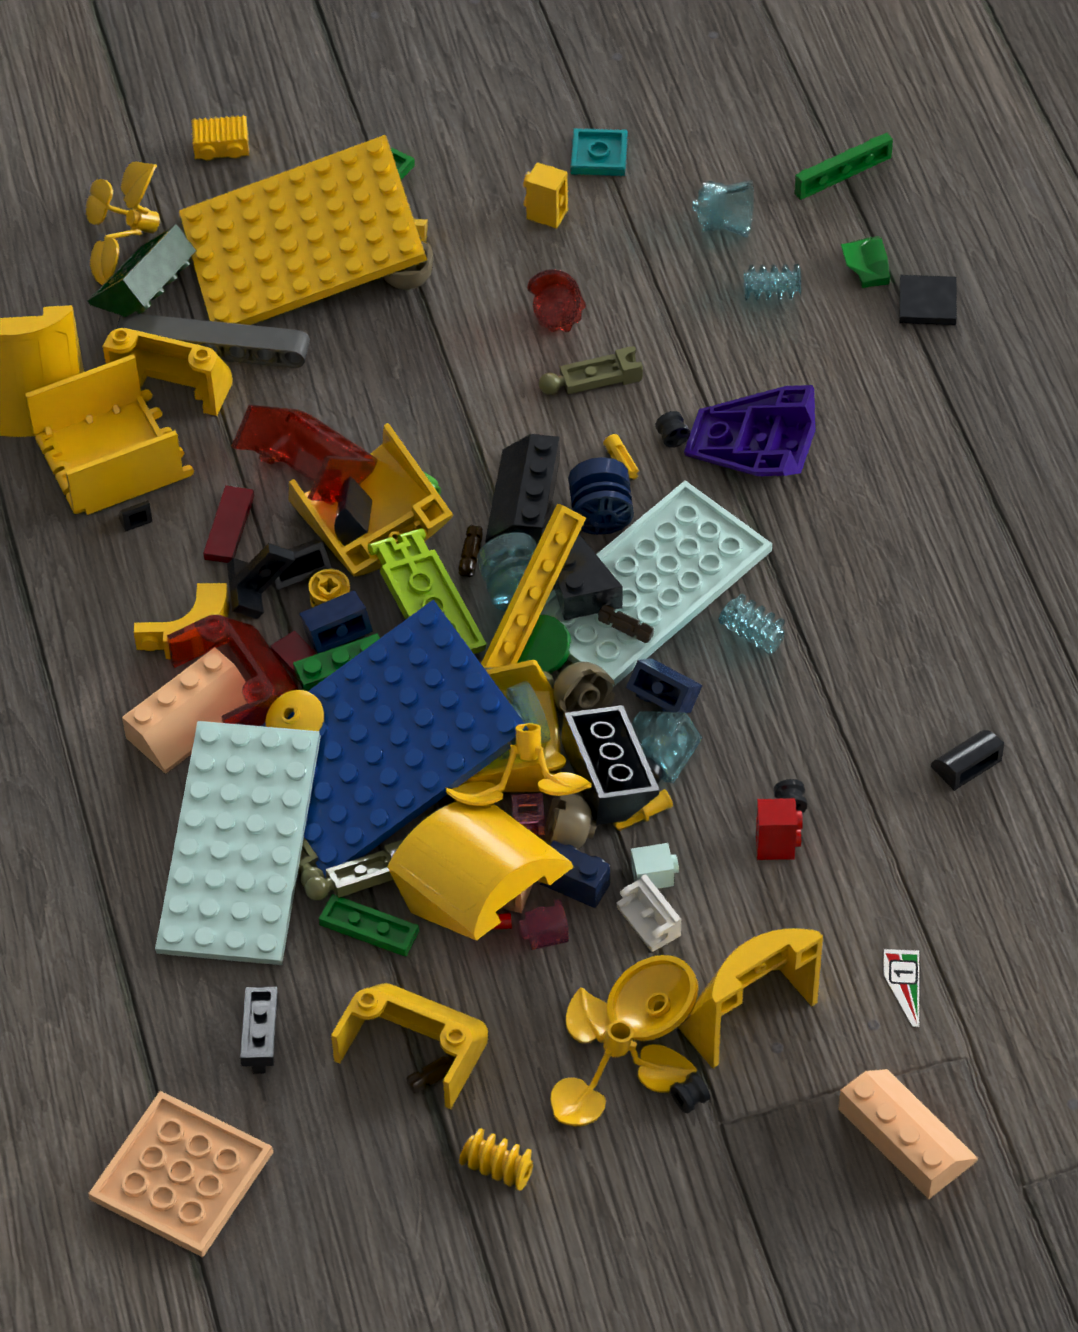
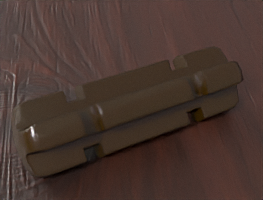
(470, 550)
(625, 623)
(430, 1073)

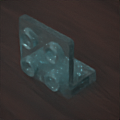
(667, 739)

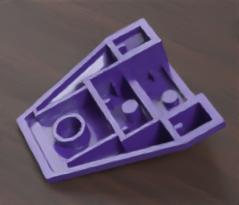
(757, 432)

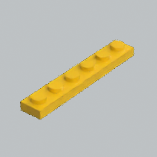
(534, 588)

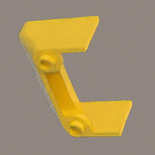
(457, 1032)

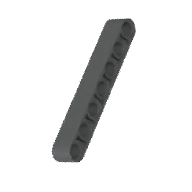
(229, 340)

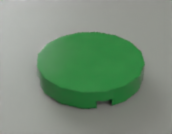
(547, 644)

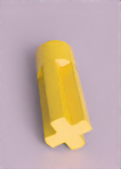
(618, 452)

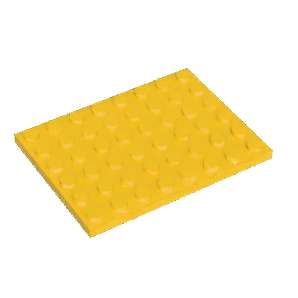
(302, 235)

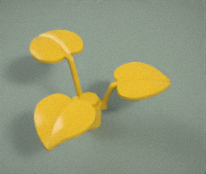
(133, 185)
(529, 748)
(588, 1020)

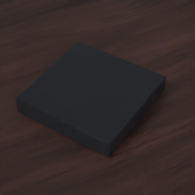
(928, 299)

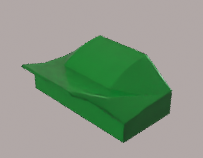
(868, 260)

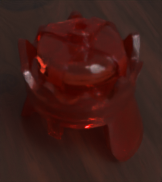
(556, 300)

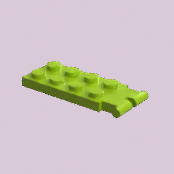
(418, 577)

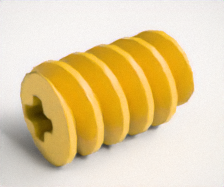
(497, 1159)

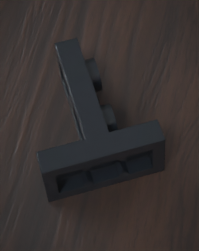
(251, 579)

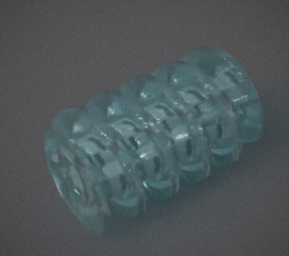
(772, 281)
(752, 623)

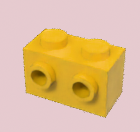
(546, 195)

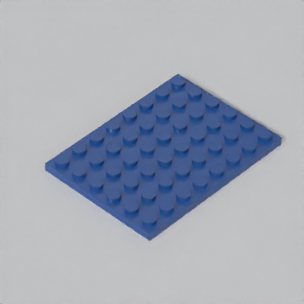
(398, 732)

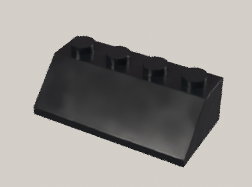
(525, 487)
(611, 758)

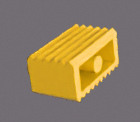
(220, 137)

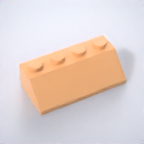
(167, 720)
(905, 1130)

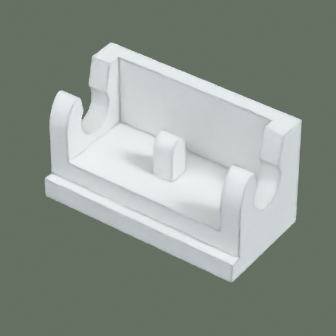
(649, 913)

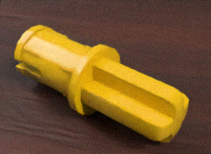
(658, 804)

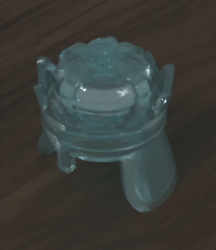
(726, 207)

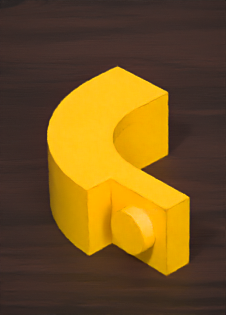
(210, 600)

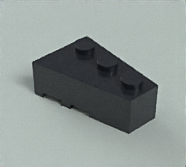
(586, 583)

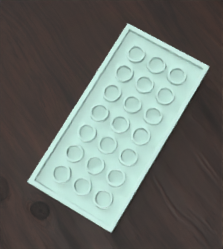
(669, 571)
(238, 843)

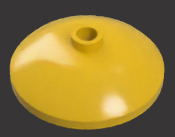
(653, 996)

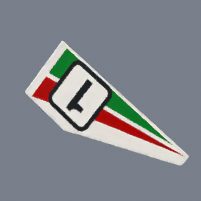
(902, 975)

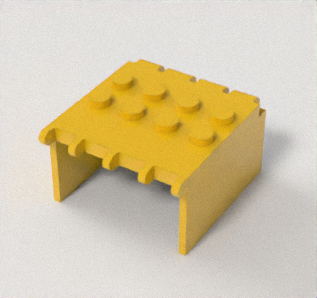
(104, 437)

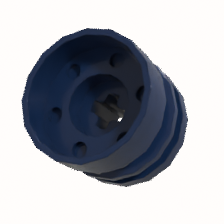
(601, 495)

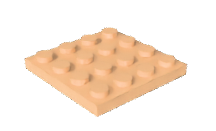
(181, 1173)

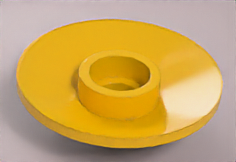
(307, 709)

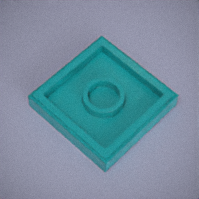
(599, 152)

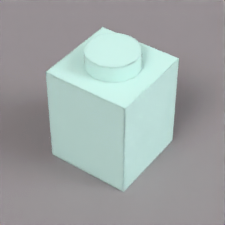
(655, 863)

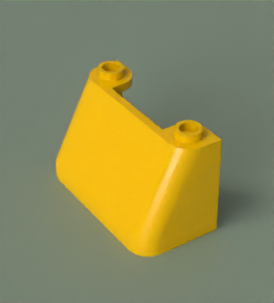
(173, 362)

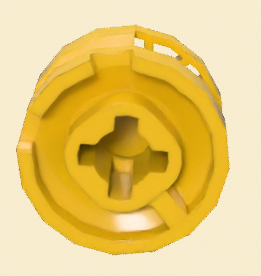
(323, 582)

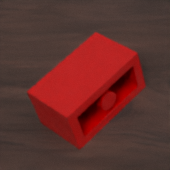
(777, 829)

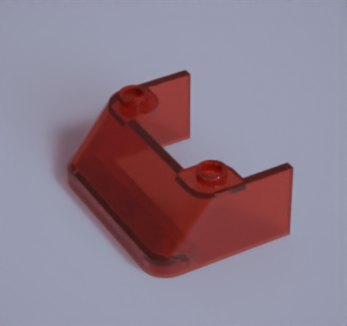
(305, 446)
(267, 674)

